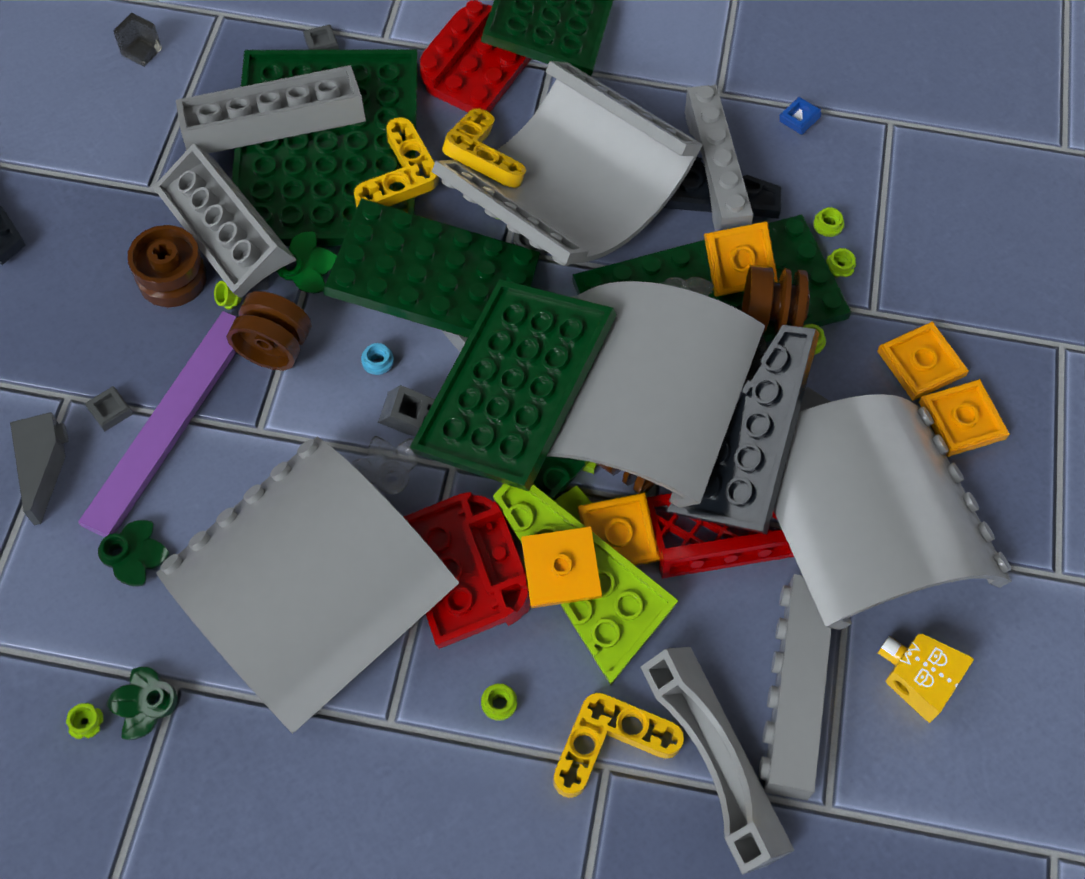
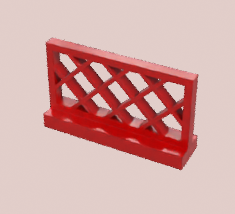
(715, 554)

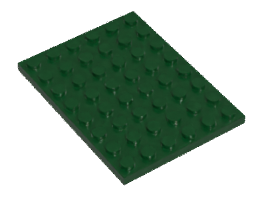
(312, 177)

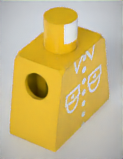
(924, 672)

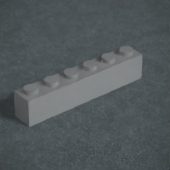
(797, 696)

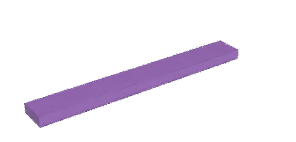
(161, 431)

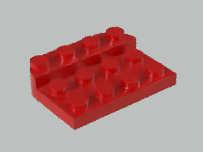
(463, 68)
(481, 554)

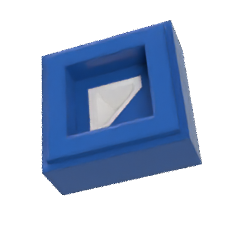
(800, 115)

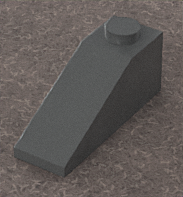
(405, 410)
(39, 459)

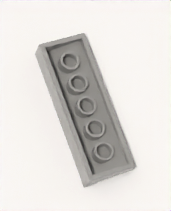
(271, 110)
(222, 221)

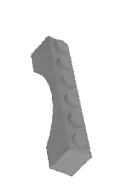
(725, 181)
(748, 816)

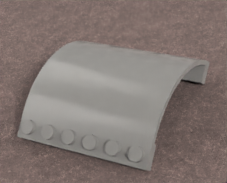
(591, 173)
(661, 386)
(878, 507)
(306, 581)

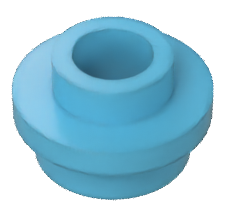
(377, 351)

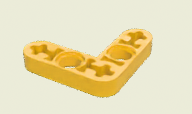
(466, 146)
(407, 175)
(599, 728)

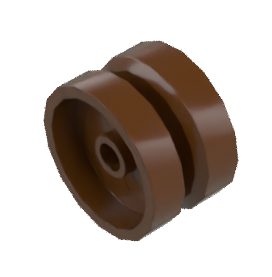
(167, 266)
(269, 330)

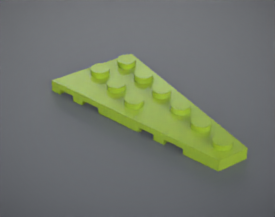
(630, 602)

